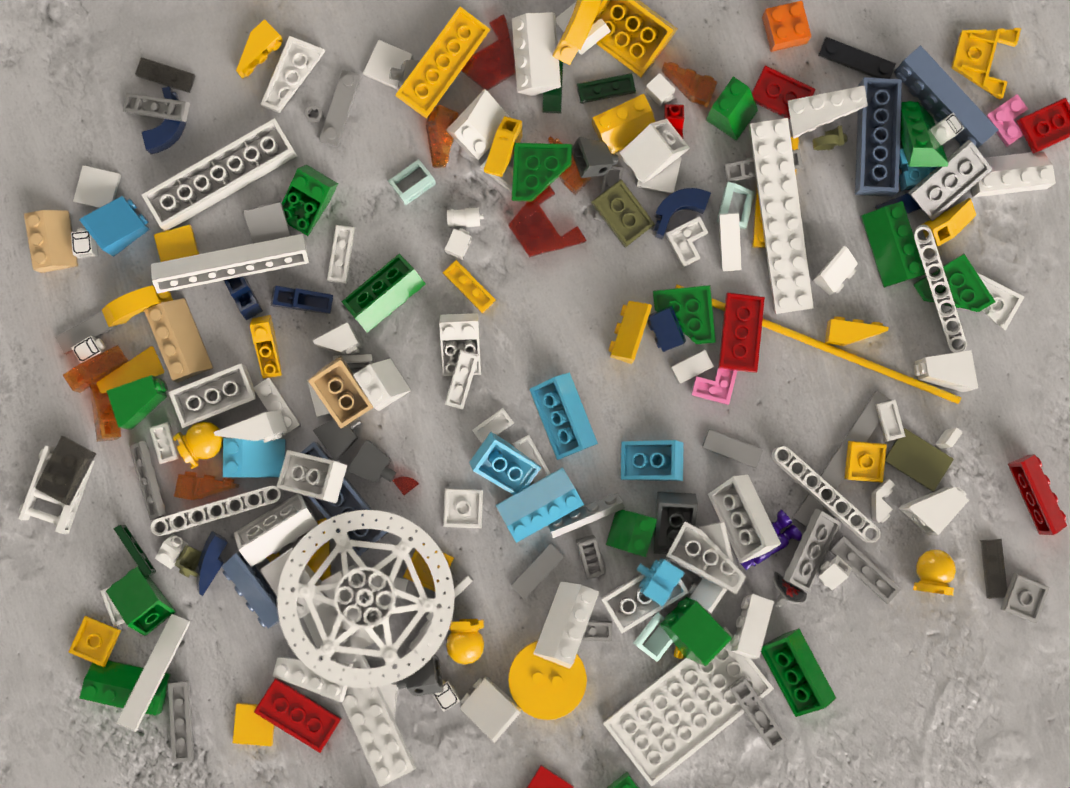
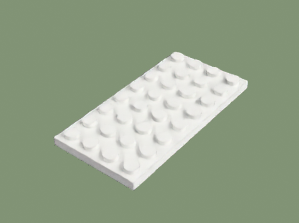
(682, 711)

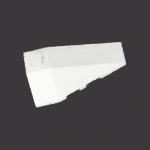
(700, 555)

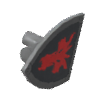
(788, 592)

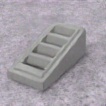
(585, 541)

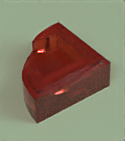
(405, 484)

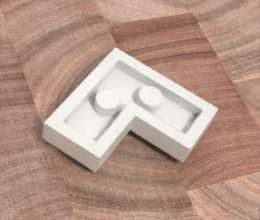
(682, 238)

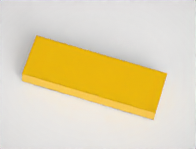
(469, 286)

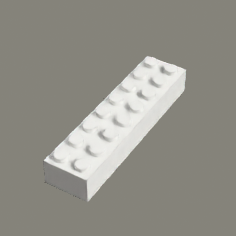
(219, 175)

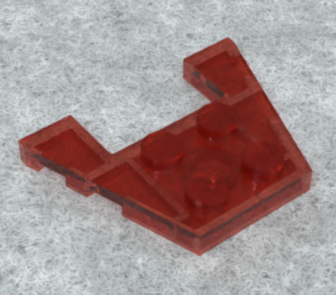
(495, 61)
(536, 231)

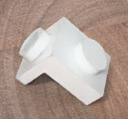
(170, 550)

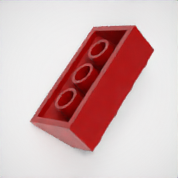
(1038, 495)

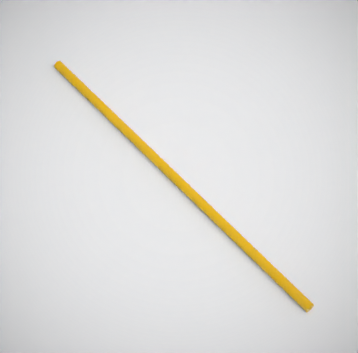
(850, 357)

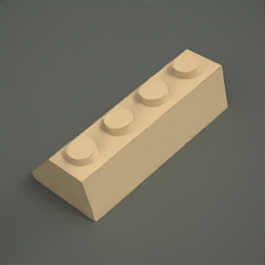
(178, 339)

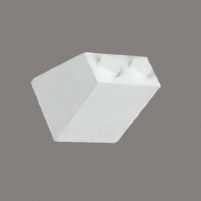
(654, 150)
(948, 371)
(382, 383)
(935, 509)
(489, 708)

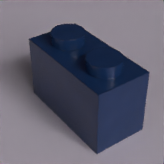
(666, 328)

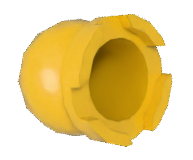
(199, 443)
(935, 572)
(465, 641)

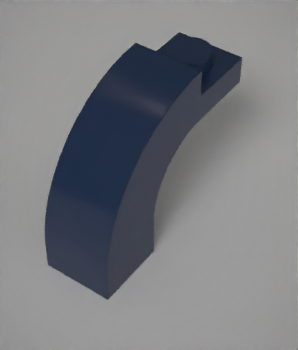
(166, 133)
(683, 199)

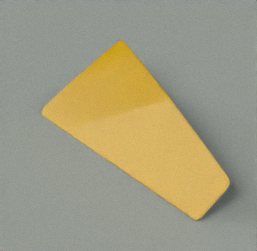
(140, 366)

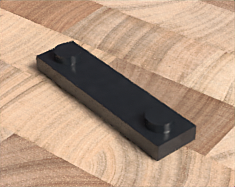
(856, 59)

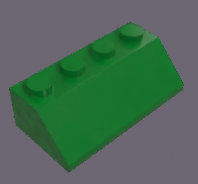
(917, 140)
(893, 244)
(383, 292)
(798, 673)
(115, 683)

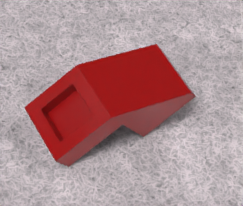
(675, 115)

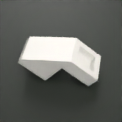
(879, 507)

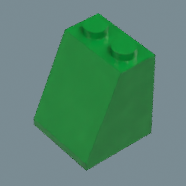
(733, 109)
(136, 400)
(631, 532)
(140, 602)
(695, 632)

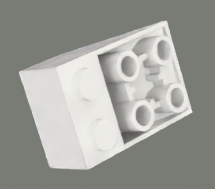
(458, 333)

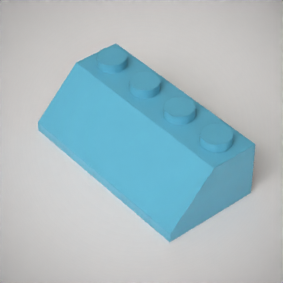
(563, 415)
(539, 504)

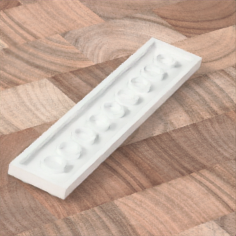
(781, 215)
(367, 710)

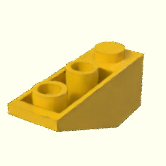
(260, 44)
(503, 146)
(951, 222)
(846, 332)
(266, 346)

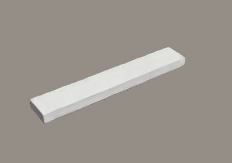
(153, 672)

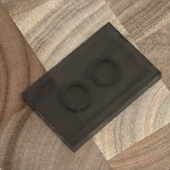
(65, 470)

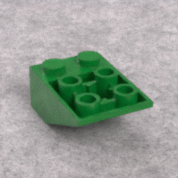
(307, 198)

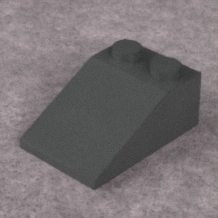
(671, 513)

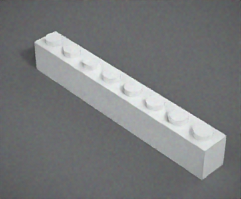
(229, 263)

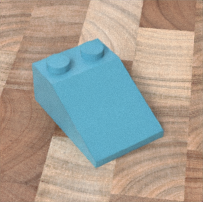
(253, 458)
(652, 460)
(504, 464)

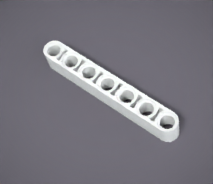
(940, 298)
(834, 498)
(208, 511)

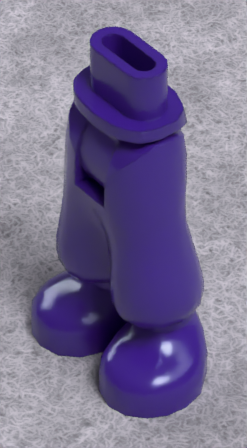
(791, 532)

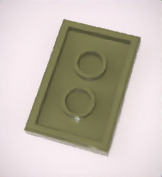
(623, 213)
(919, 460)

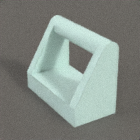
(416, 190)
(726, 200)
(658, 641)

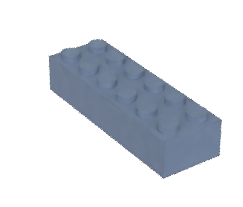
(943, 96)
(879, 138)
(347, 501)

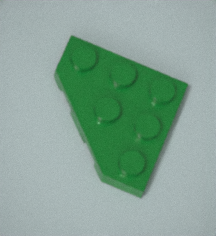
(537, 167)
(965, 285)
(692, 309)

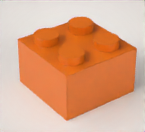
(786, 26)

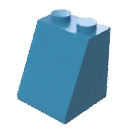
(115, 225)

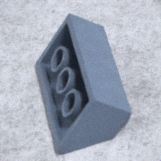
(254, 588)

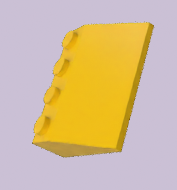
(635, 34)

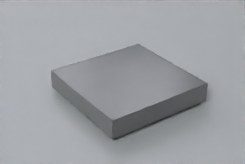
(267, 222)
(1025, 598)

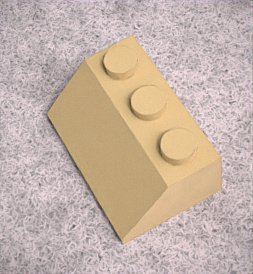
(50, 240)
(340, 392)

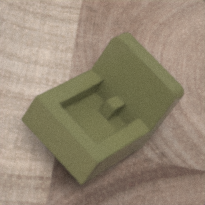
(188, 561)

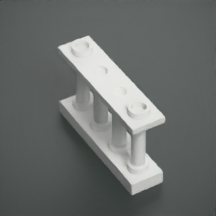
(64, 521)

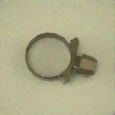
(830, 140)

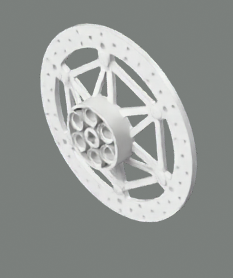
(309, 590)

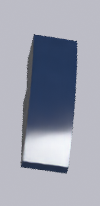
(244, 297)
(301, 300)
(210, 561)

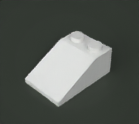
(477, 125)
(265, 427)
(311, 476)
(273, 572)

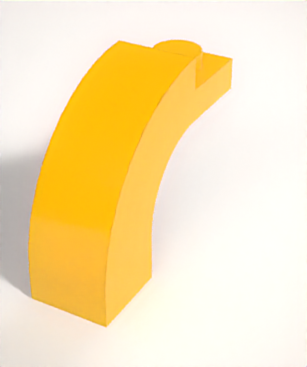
(133, 303)

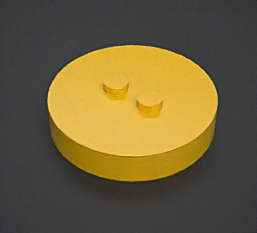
(545, 687)

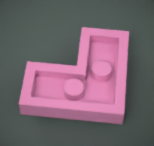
(1004, 117)
(717, 390)

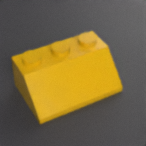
(623, 123)
(629, 331)

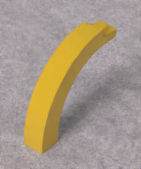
(576, 30)

